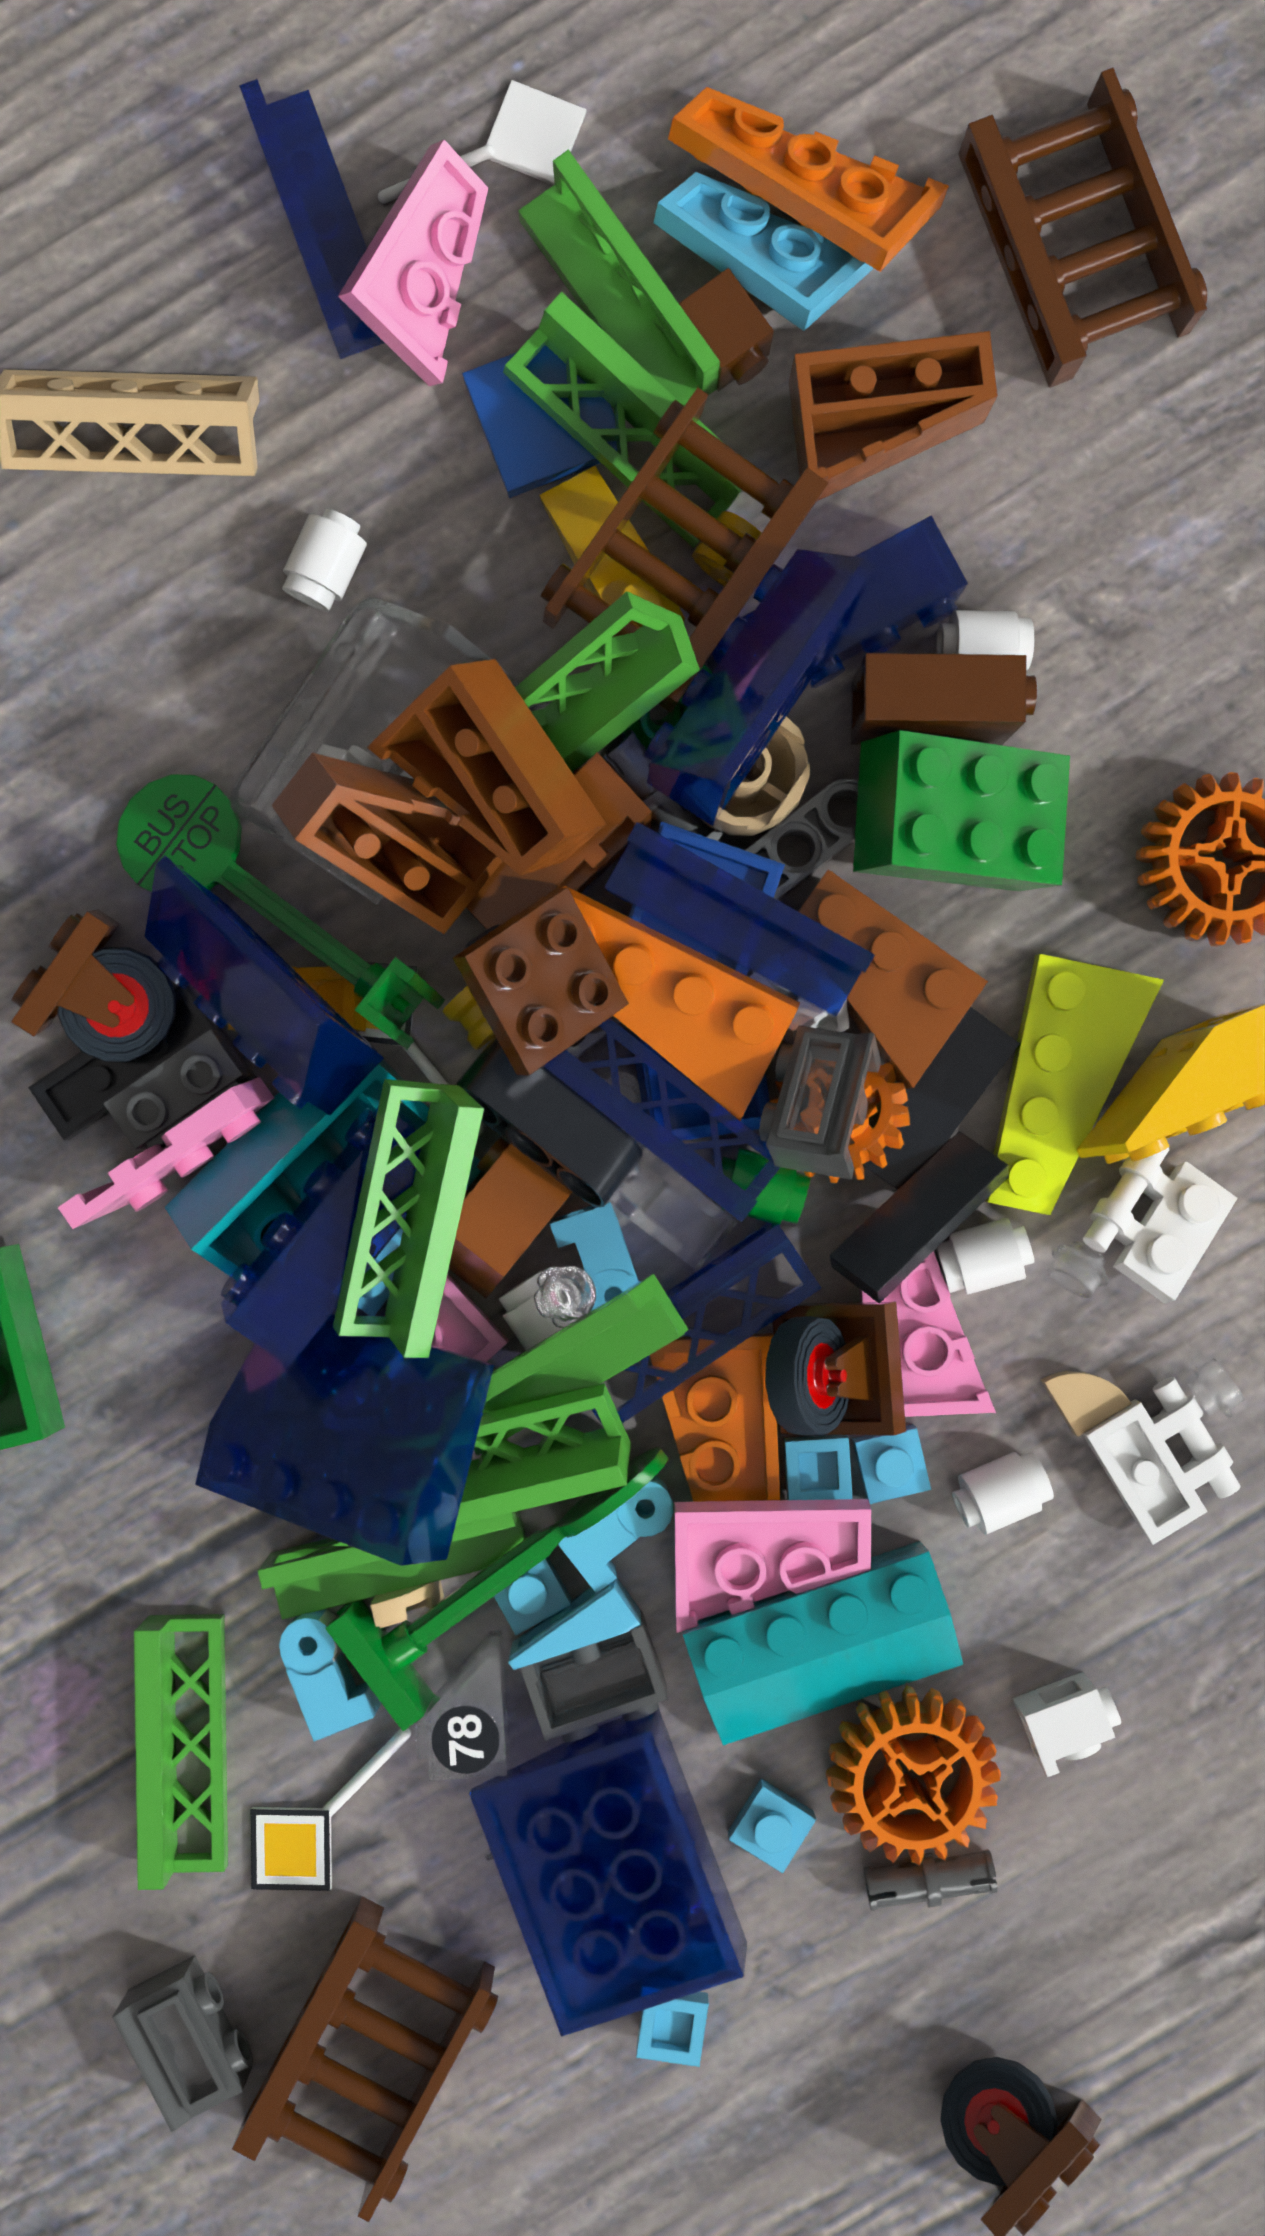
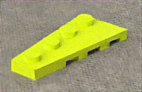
(1069, 1054)

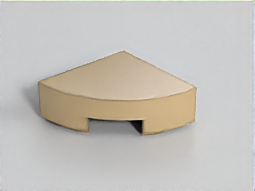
(1084, 1399)
(392, 1606)

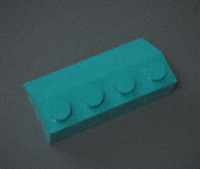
(265, 1171)
(824, 1645)

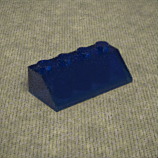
(757, 680)
(256, 992)

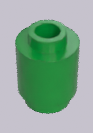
(782, 1196)

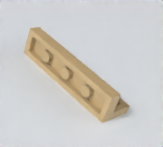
(133, 399)

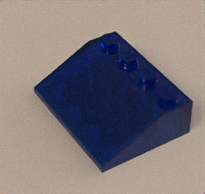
(352, 1442)
(611, 1874)

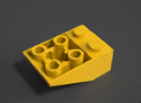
(1185, 1087)

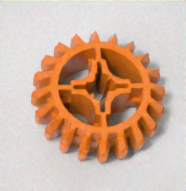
(1219, 885)
(878, 1809)

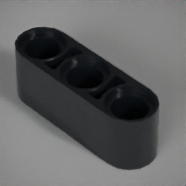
(552, 1126)

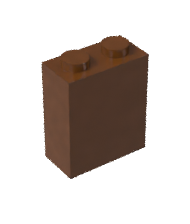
(942, 696)

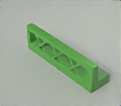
(617, 282)
(625, 386)
(624, 685)
(431, 1217)
(588, 1349)
(557, 1468)
(337, 1574)
(156, 1748)

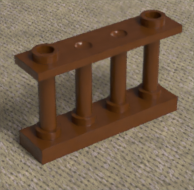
(1017, 220)
(746, 557)
(304, 2059)

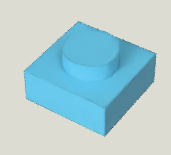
(891, 1465)
(818, 1467)
(533, 1597)
(771, 1825)
(674, 2030)

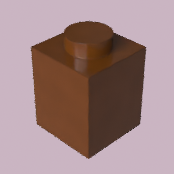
(731, 328)

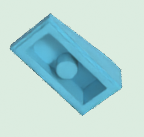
(583, 1623)

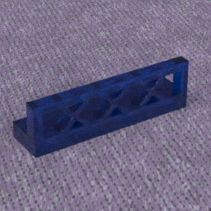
(314, 206)
(737, 920)
(659, 1138)
(707, 1284)

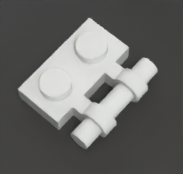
(1174, 1231)
(1146, 1472)

